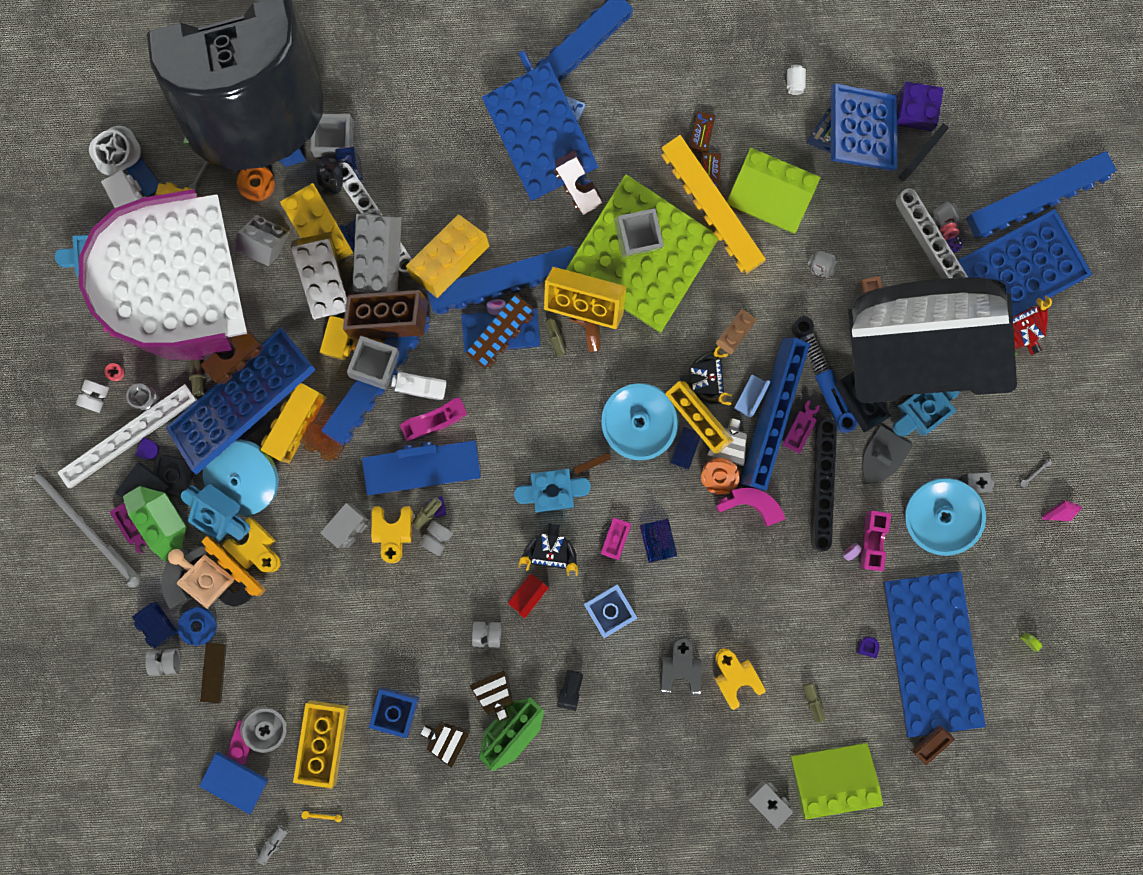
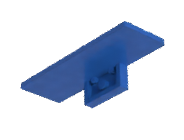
(421, 467)

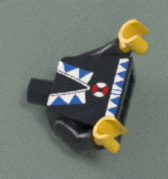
(707, 378)
(550, 551)

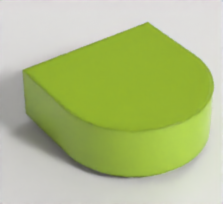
(1031, 641)

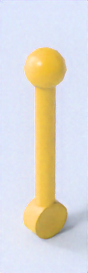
(306, 814)

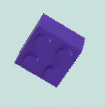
(919, 106)

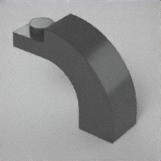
(172, 593)

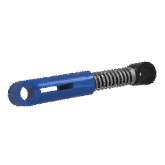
(825, 377)

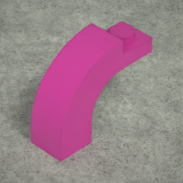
(433, 421)
(761, 501)

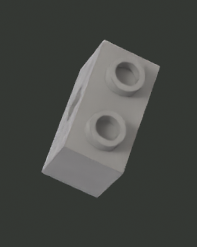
(759, 798)

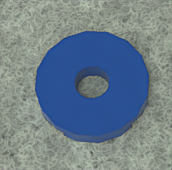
(208, 629)

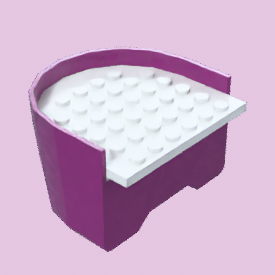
(164, 276)

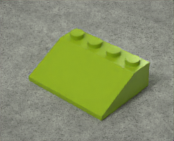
(773, 190)
(836, 781)

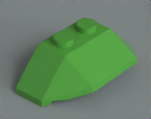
(156, 520)
(508, 738)

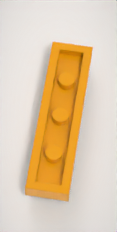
(239, 573)

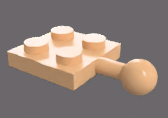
(202, 581)

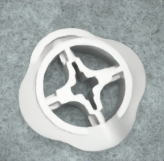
(115, 135)

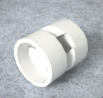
(92, 403)

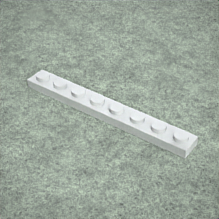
(127, 436)

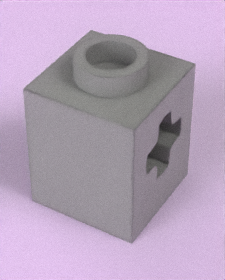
(985, 478)

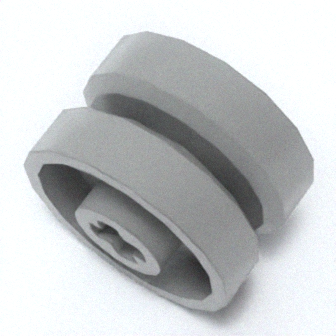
(266, 740)

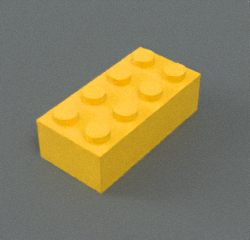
(312, 217)
(447, 255)
(584, 297)
(292, 423)
(320, 744)

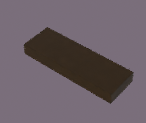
(213, 672)

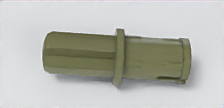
(555, 337)
(196, 378)
(426, 513)
(814, 702)

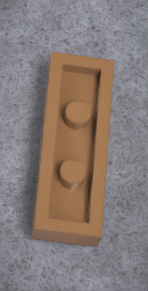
(736, 331)

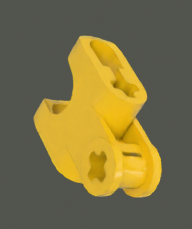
(392, 534)
(255, 550)
(734, 676)

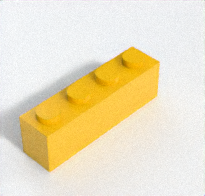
(699, 417)

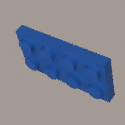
(476, 323)

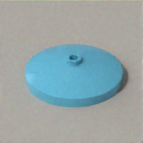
(623, 427)
(244, 476)
(950, 534)

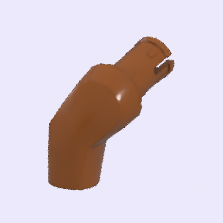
(592, 334)

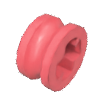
(949, 231)
(117, 377)

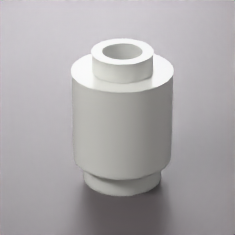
(796, 79)

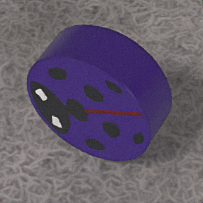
(955, 244)

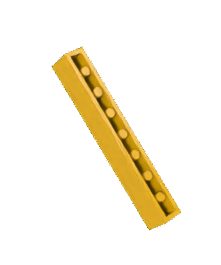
(713, 205)

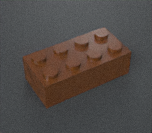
(385, 315)

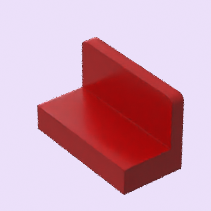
(528, 595)

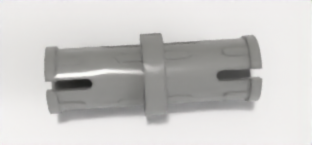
(271, 845)

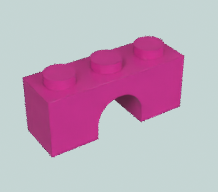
(875, 529)

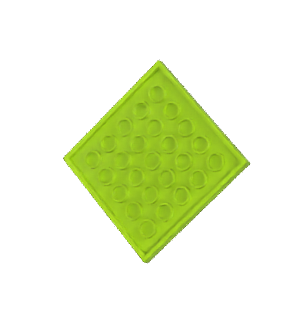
(655, 278)

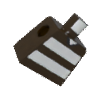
(494, 694)
(445, 741)

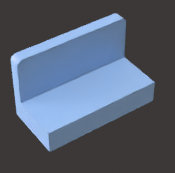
(751, 396)

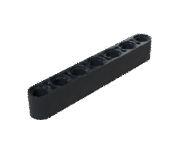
(829, 476)

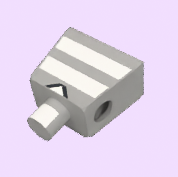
(735, 450)

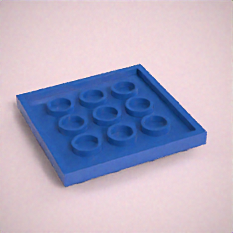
(863, 127)

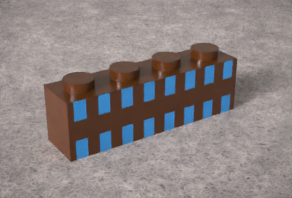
(500, 332)

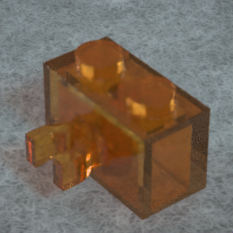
(316, 440)

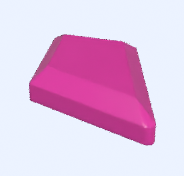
(1062, 512)

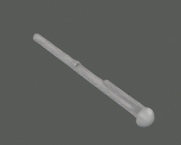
(123, 567)

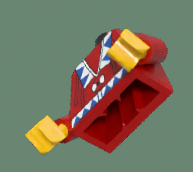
(1031, 326)

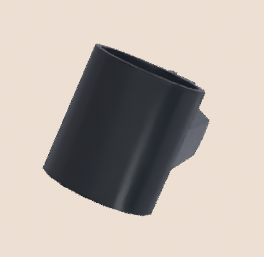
(570, 694)

